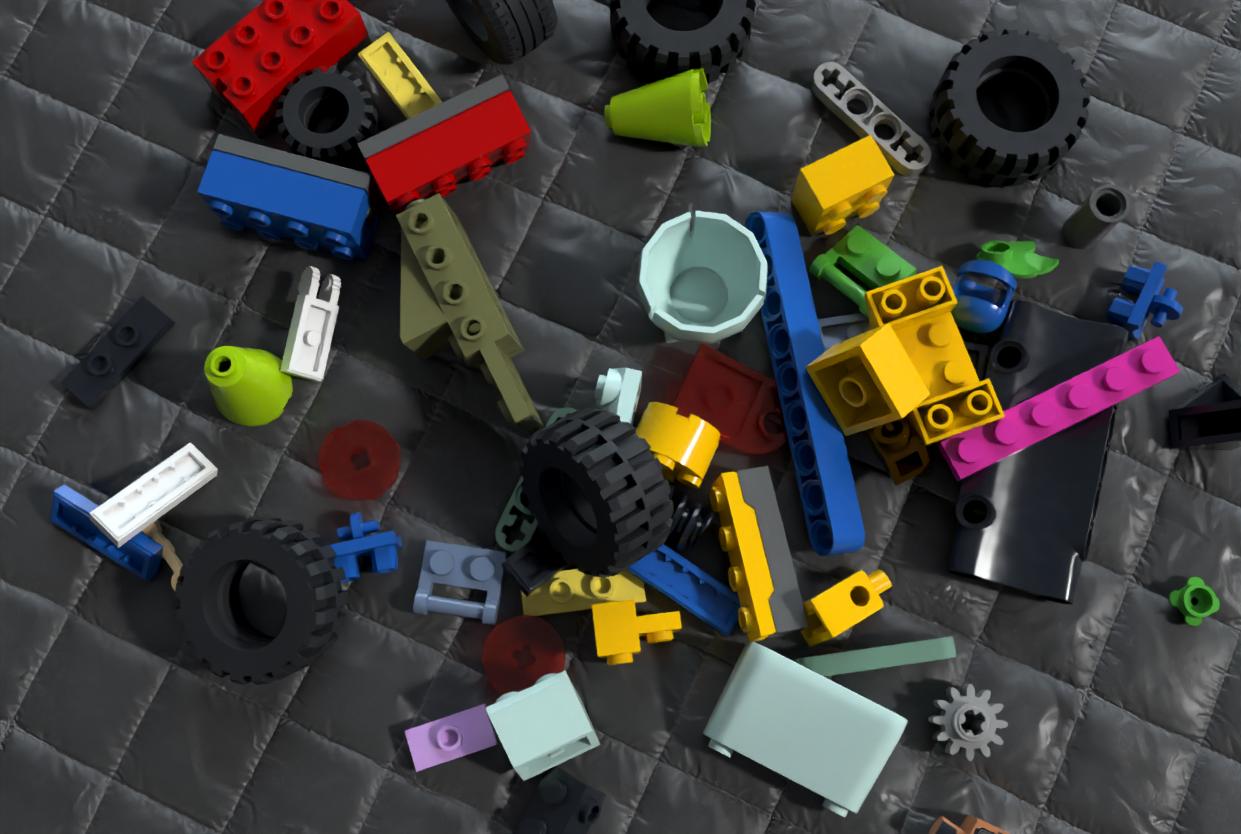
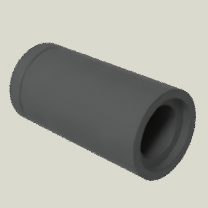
(1096, 216)

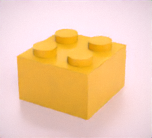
(842, 186)
(868, 380)

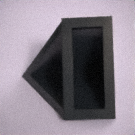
(1208, 418)

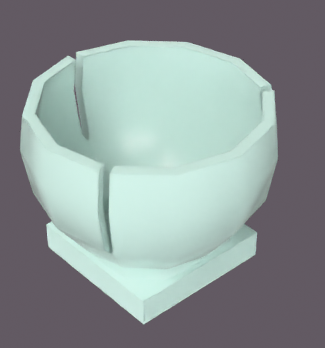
(702, 280)

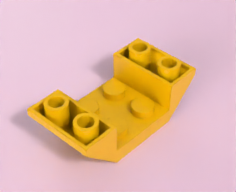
(924, 325)

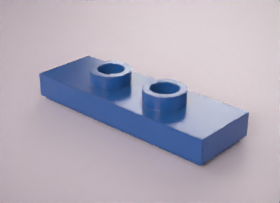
(71, 512)
(689, 588)

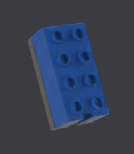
(292, 197)

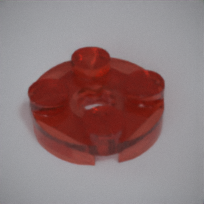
(351, 439)
(514, 635)

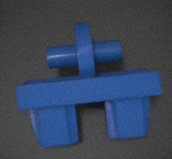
(1147, 285)
(380, 546)

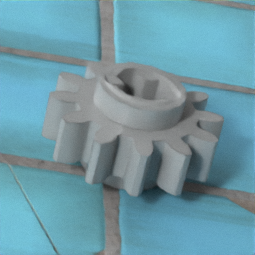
(982, 727)

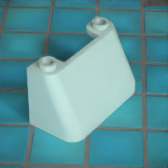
(804, 727)

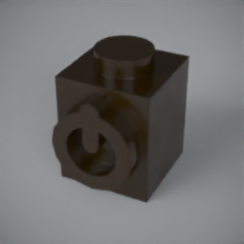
(896, 441)

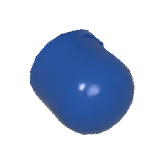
(981, 307)

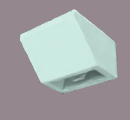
(542, 725)

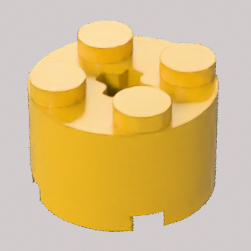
(679, 443)

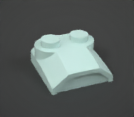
(619, 392)

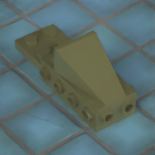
(453, 304)

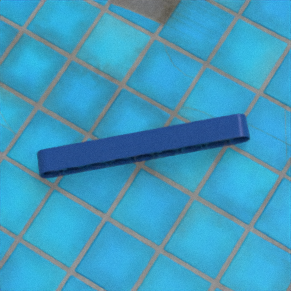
(812, 430)

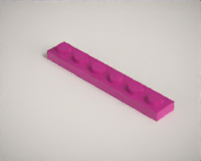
(1059, 408)

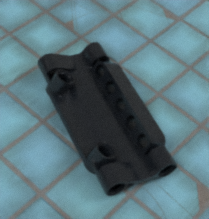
(1048, 494)

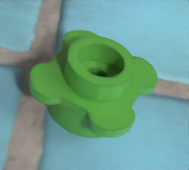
(1206, 601)

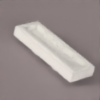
(153, 494)

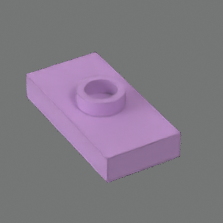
(450, 737)

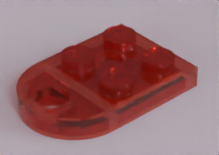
(732, 401)

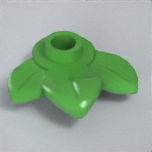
(1017, 258)

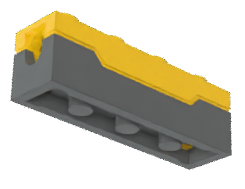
(758, 554)

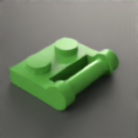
(866, 260)

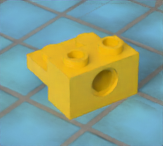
(619, 629)

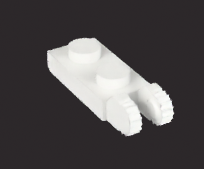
(312, 326)

